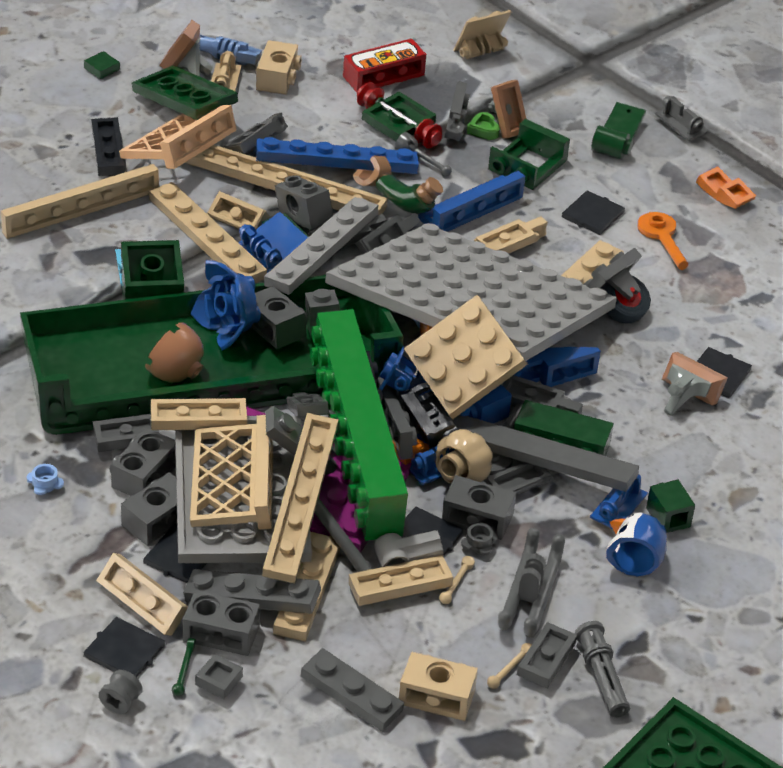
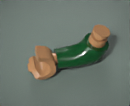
(410, 199)

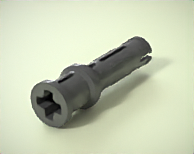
(599, 656)

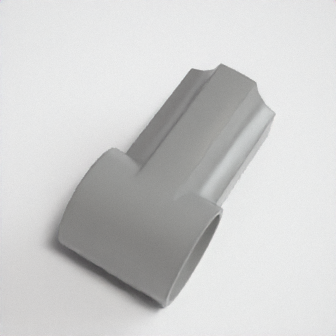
(394, 550)

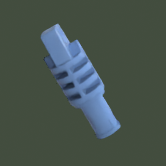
(243, 53)

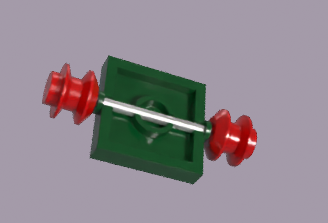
(398, 115)

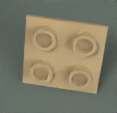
(482, 35)

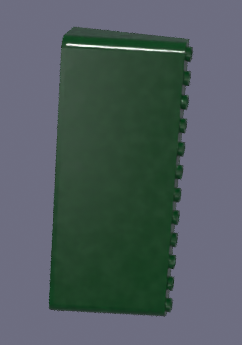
(94, 356)

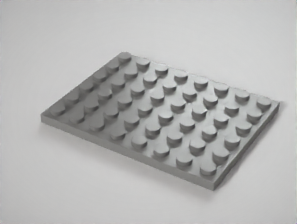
(438, 271)

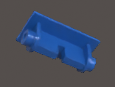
(398, 372)
(619, 503)

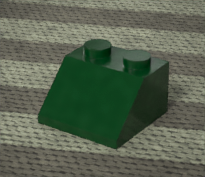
(151, 268)

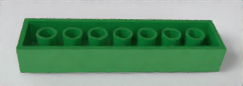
(362, 430)

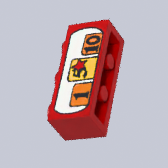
(385, 64)

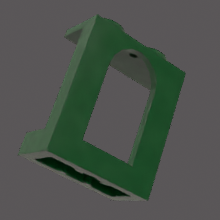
(538, 140)

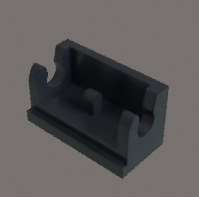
(427, 414)

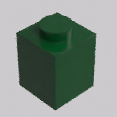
(671, 505)

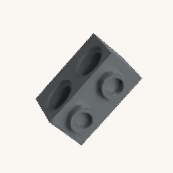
(142, 462)
(221, 622)

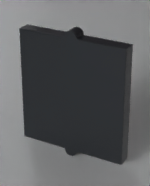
(593, 212)
(728, 366)
(421, 521)
(165, 557)
(124, 647)

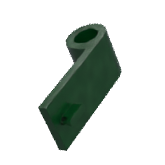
(618, 132)

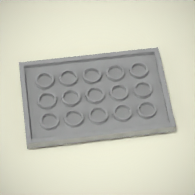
(230, 541)

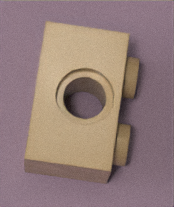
(278, 67)
(438, 686)

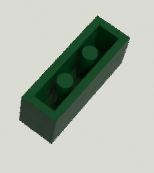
(565, 427)

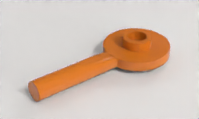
(662, 227)

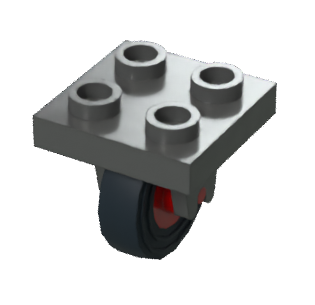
(632, 295)

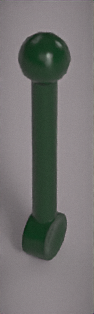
(178, 689)

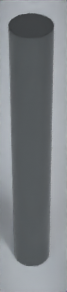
(341, 538)

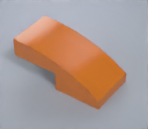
(723, 189)

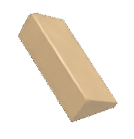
(236, 212)

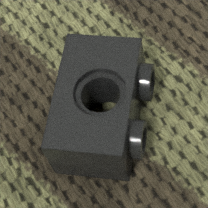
(304, 201)
(280, 318)
(478, 502)
(151, 510)

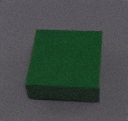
(102, 64)

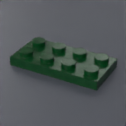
(184, 92)

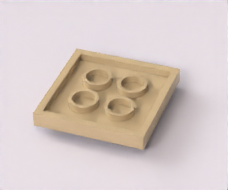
(465, 356)

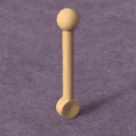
(467, 564)
(494, 681)

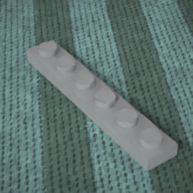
(321, 245)

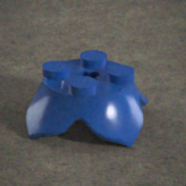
(227, 304)

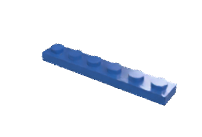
(331, 155)

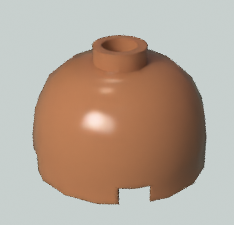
(177, 355)

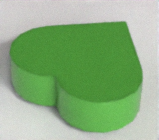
(484, 126)

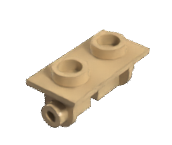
(227, 72)

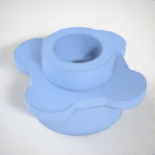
(45, 479)

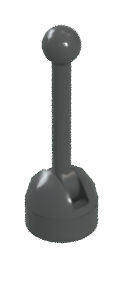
(409, 142)

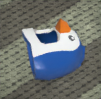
(638, 544)

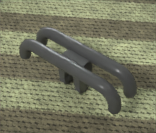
(532, 582)

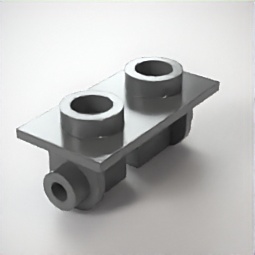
(680, 119)

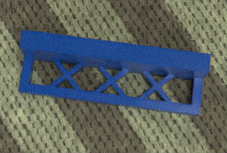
(476, 202)

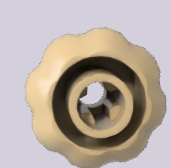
(469, 459)

